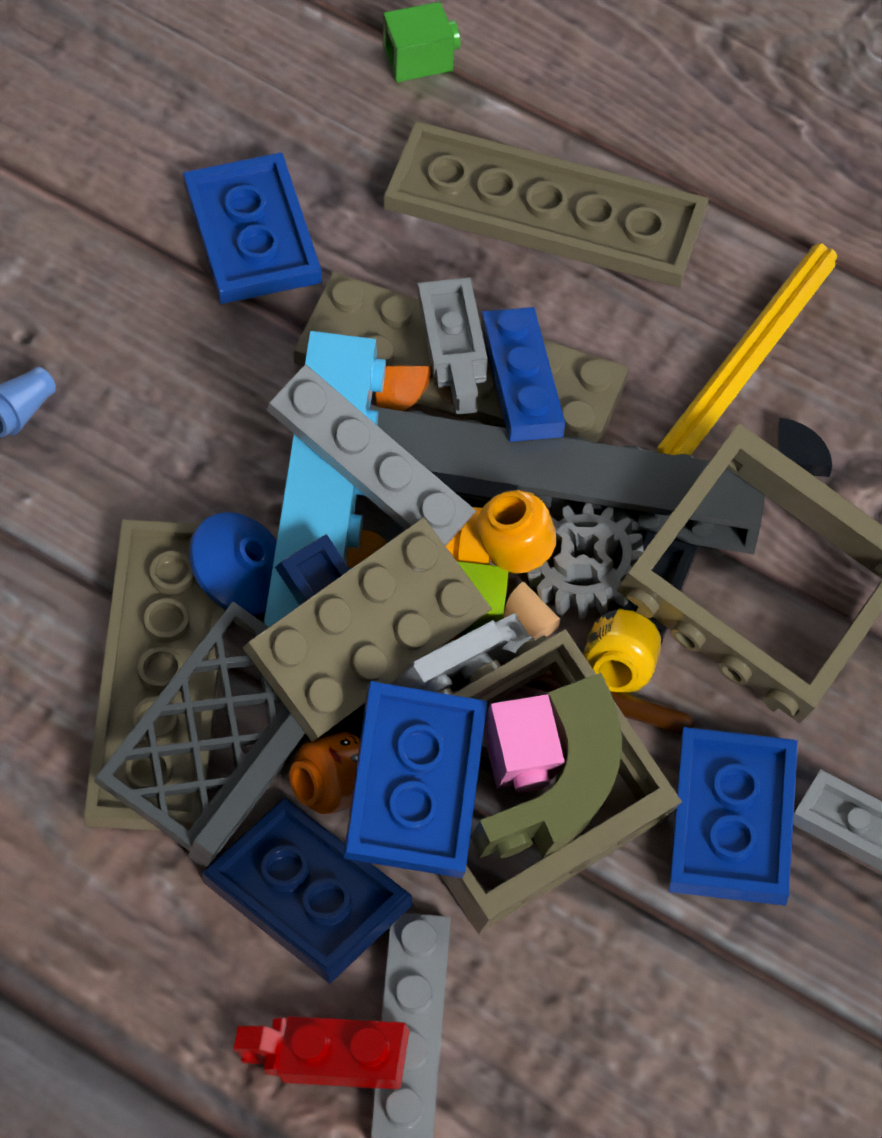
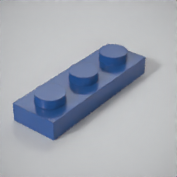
(522, 374)

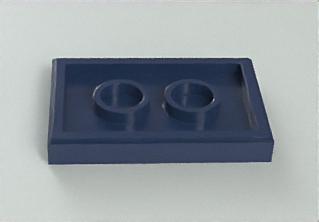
(303, 893)

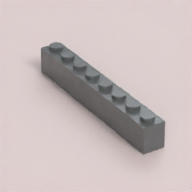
(578, 472)

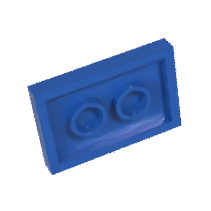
(252, 228)
(415, 780)
(734, 816)

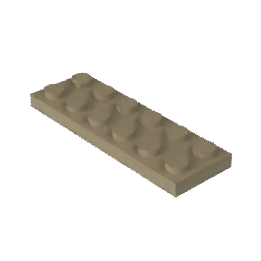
(546, 203)
(584, 383)
(151, 633)

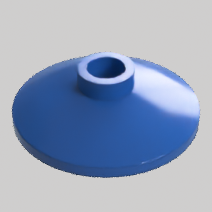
(233, 561)

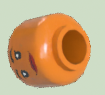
(325, 772)

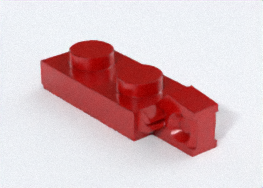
(327, 1051)

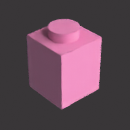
(523, 743)

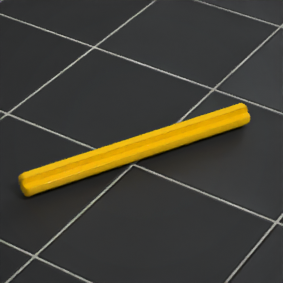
(749, 352)

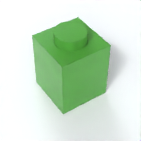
(419, 41)

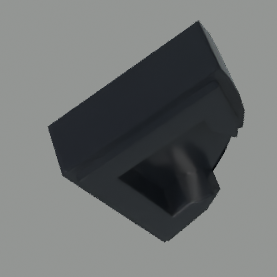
(804, 447)

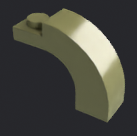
(592, 755)

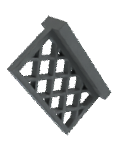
(251, 774)

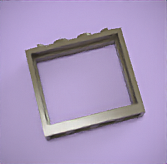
(702, 631)
(637, 768)

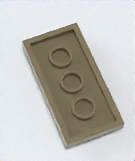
(366, 628)

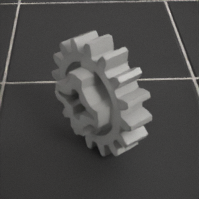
(585, 561)

